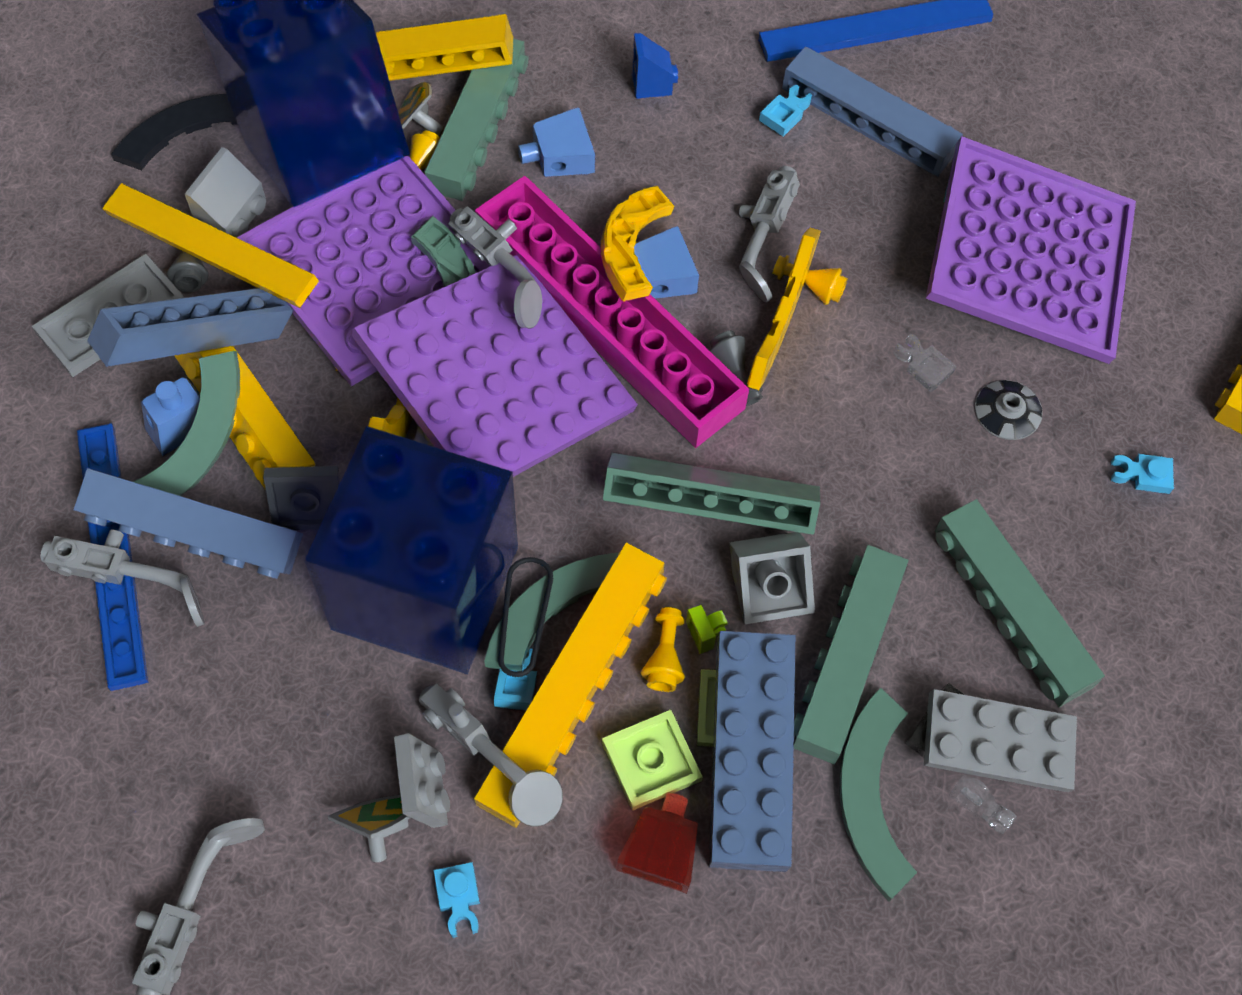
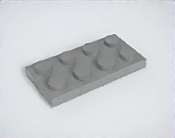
(69, 327)
(1000, 741)

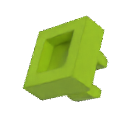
(704, 627)

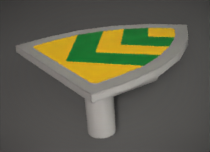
(416, 107)
(375, 821)

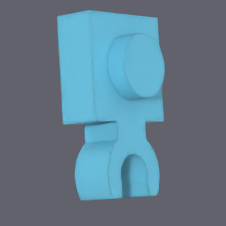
(784, 113)
(1148, 471)
(516, 691)
(457, 892)

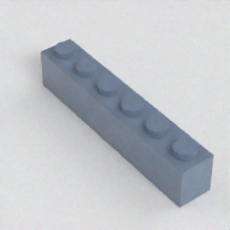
(872, 111)
(187, 325)
(189, 522)

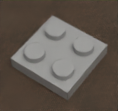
(421, 781)

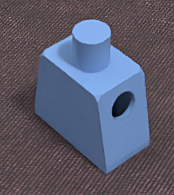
(560, 145)
(667, 264)
(170, 413)

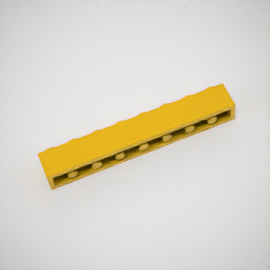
(577, 674)

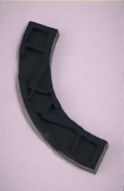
(157, 130)

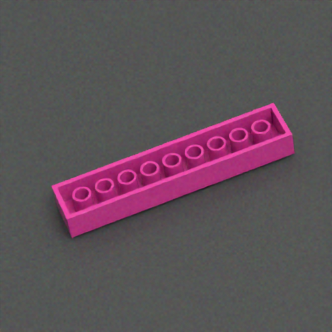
(632, 335)

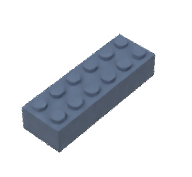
(753, 752)

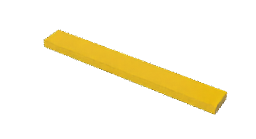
(211, 245)

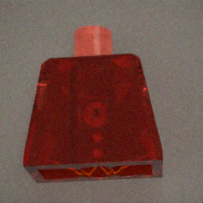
(662, 846)

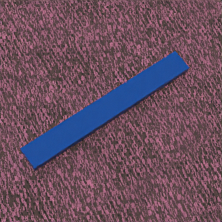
(873, 27)
(116, 603)

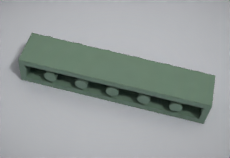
(474, 125)
(712, 493)
(1018, 604)
(850, 654)

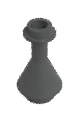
(187, 273)
(731, 352)

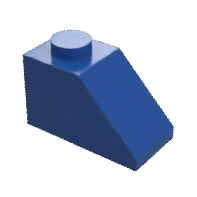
(652, 69)

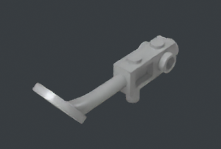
(765, 218)
(494, 249)
(111, 564)
(534, 794)
(177, 924)

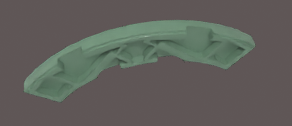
(443, 251)
(209, 429)
(523, 617)
(861, 795)

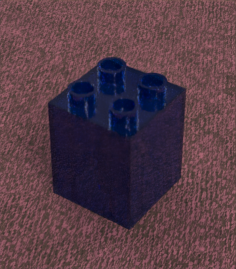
(306, 90)
(415, 549)

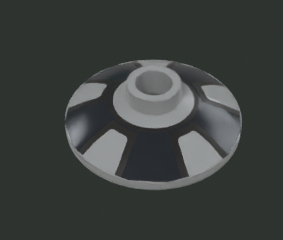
(1008, 421)

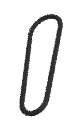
(541, 620)

